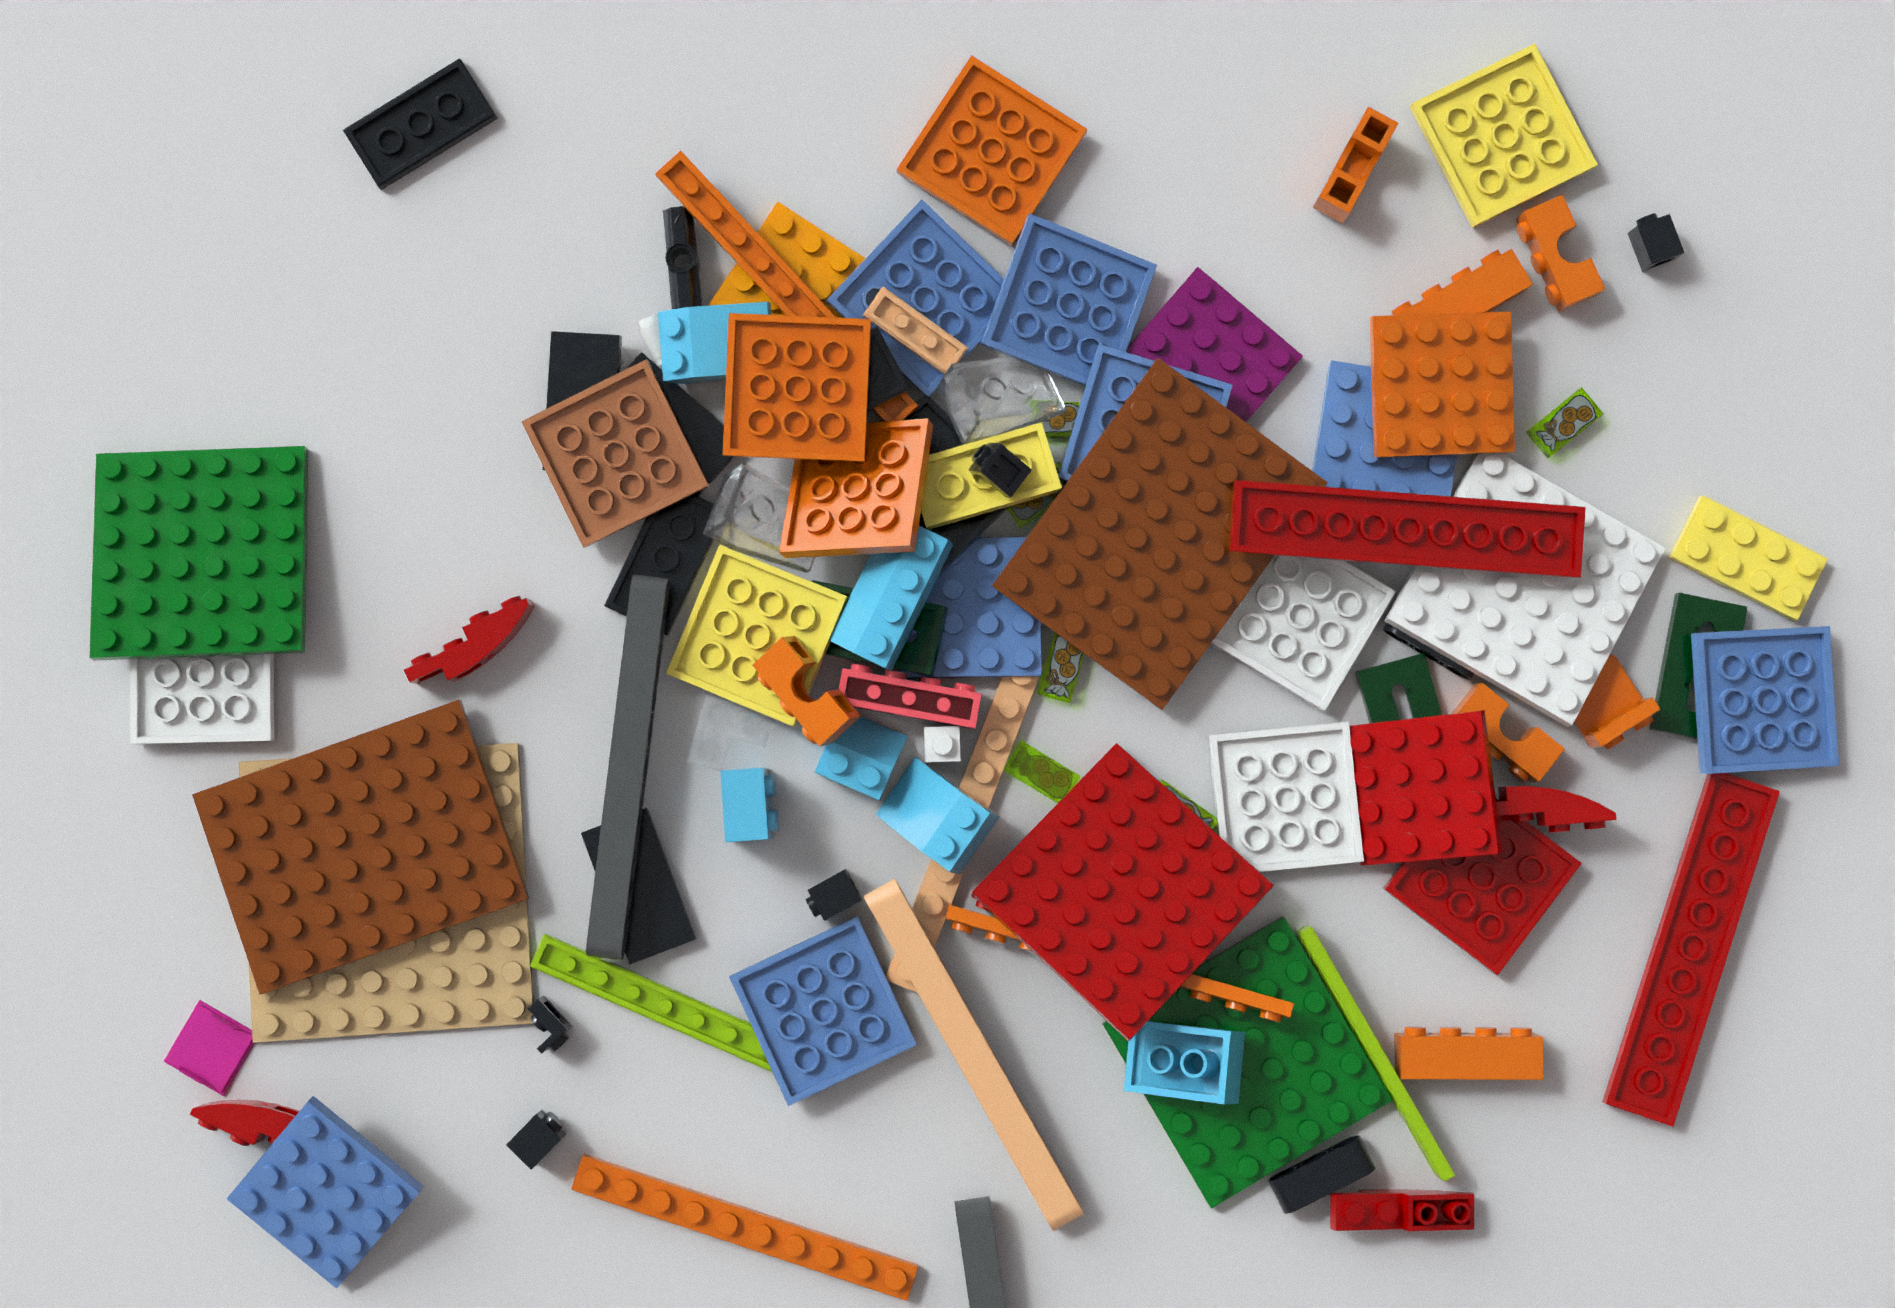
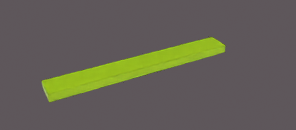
(649, 999)
(1374, 1053)

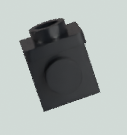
(999, 468)
(548, 1018)

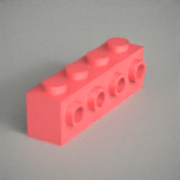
(910, 699)

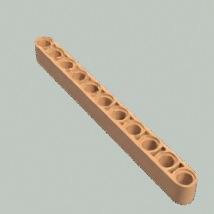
(973, 1054)

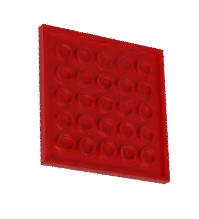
(1122, 891)

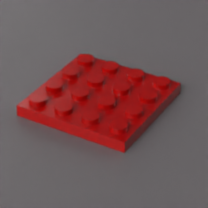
(1425, 788)
(1488, 900)

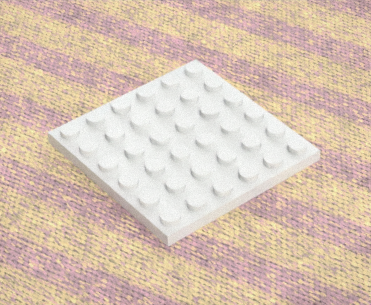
(1528, 631)

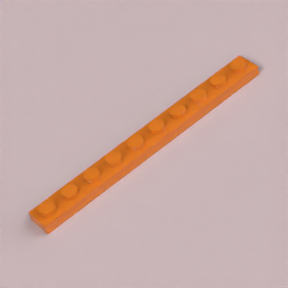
(754, 255)
(1202, 988)
(745, 1227)

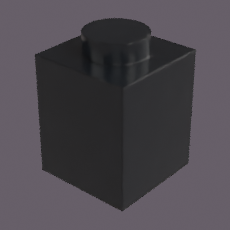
(1655, 241)
(833, 895)
(537, 1138)

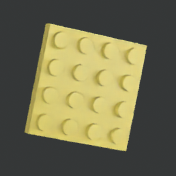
(1503, 135)
(740, 617)

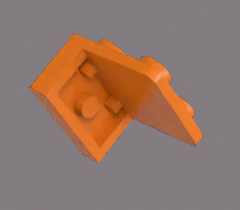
(1613, 707)

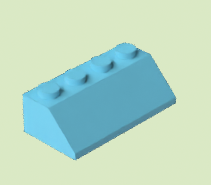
(890, 599)

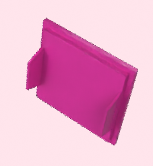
(211, 1048)

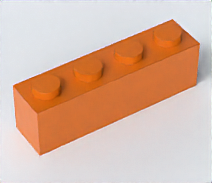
(1474, 291)
(1469, 1055)

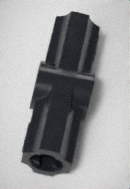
(680, 240)

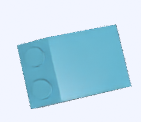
(697, 339)
(937, 816)
(1185, 1062)

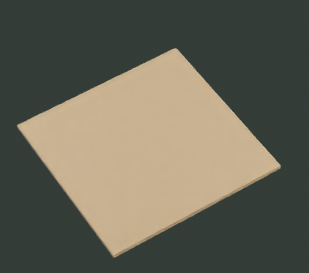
(438, 982)

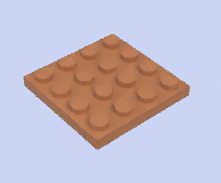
(615, 453)

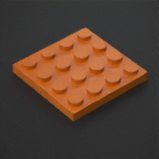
(991, 150)
(1442, 384)
(797, 387)
(860, 505)

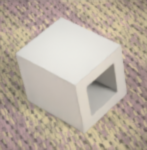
(942, 744)

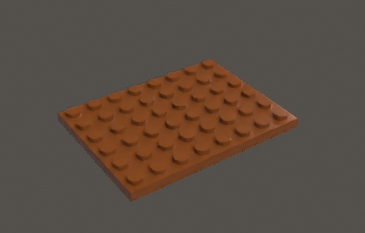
(1139, 536)
(360, 846)

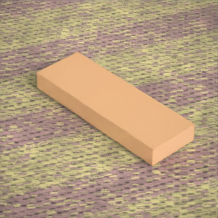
(914, 331)

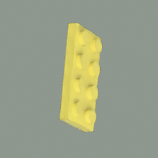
(957, 494)
(1748, 558)

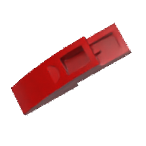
(485, 639)
(1552, 808)
(245, 1119)
(1401, 1210)

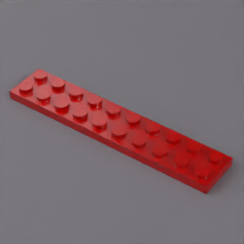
(1407, 529)
(1691, 947)

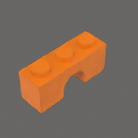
(1355, 165)
(1565, 281)
(784, 672)
(1528, 756)

